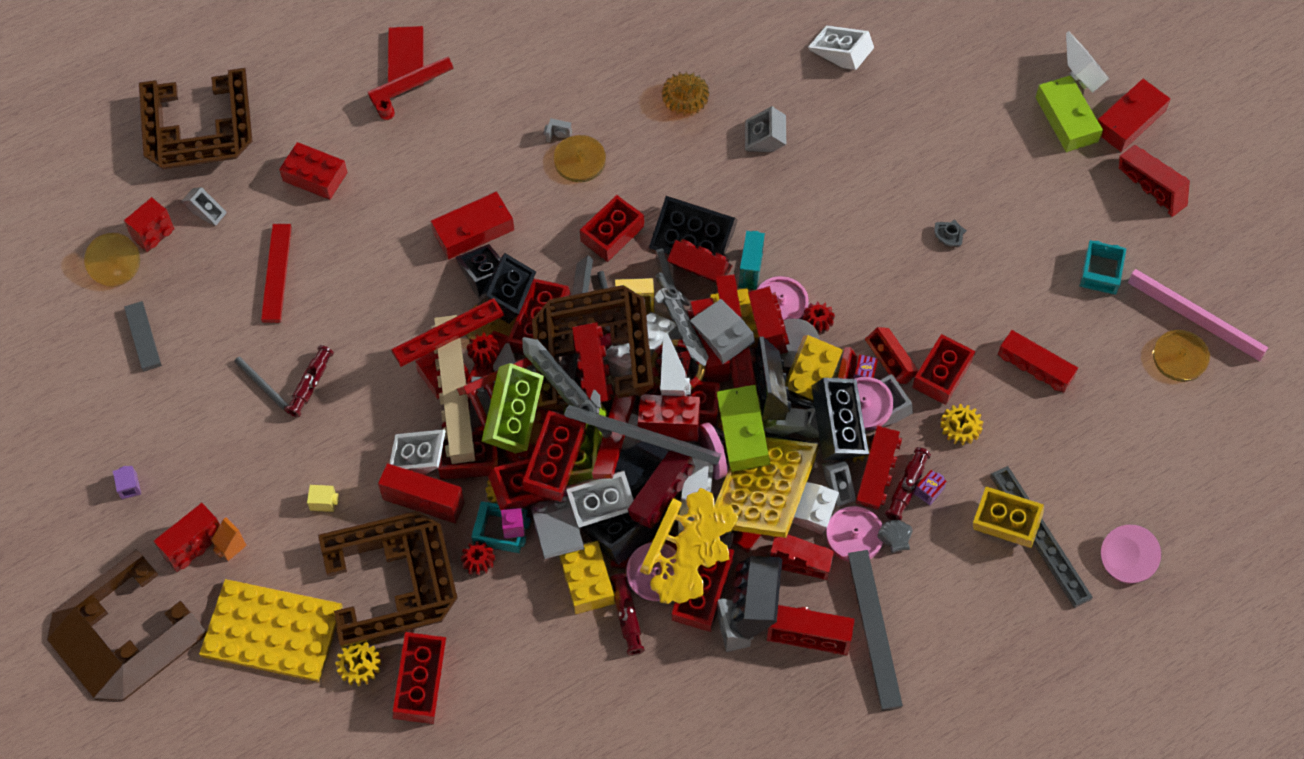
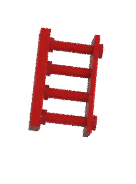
(487, 383)

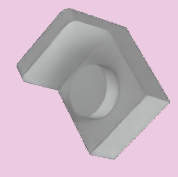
(558, 128)

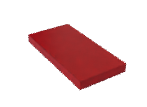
(405, 51)

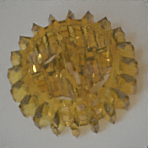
(685, 93)

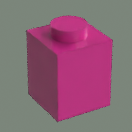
(512, 523)

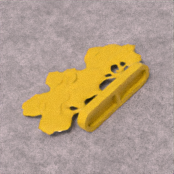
(696, 546)

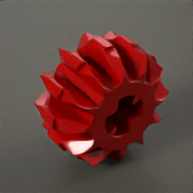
(824, 313)
(482, 348)
(485, 558)

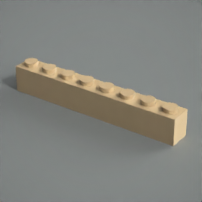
(456, 407)

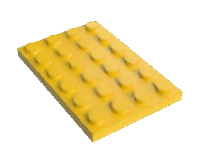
(769, 494)
(271, 630)

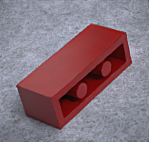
(891, 355)

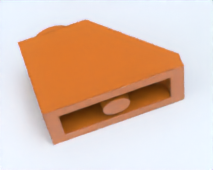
(227, 540)

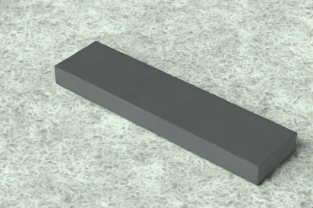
(142, 336)

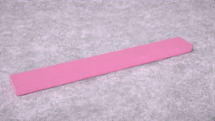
(1197, 315)

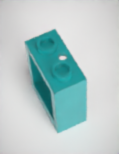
(751, 260)
(1102, 282)
(484, 511)

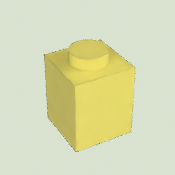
(322, 498)

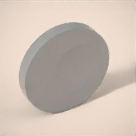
(796, 330)

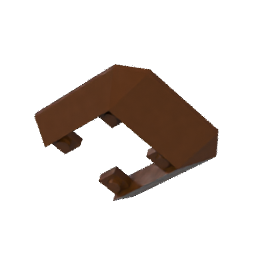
(164, 144)
(618, 313)
(402, 537)
(122, 672)

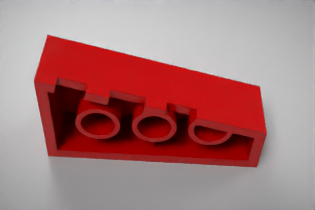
(1156, 178)

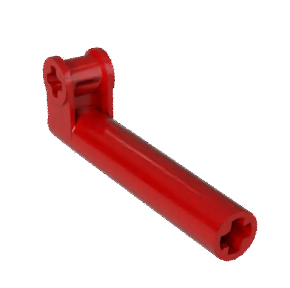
(381, 95)

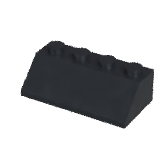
(771, 382)
(839, 418)
(756, 595)

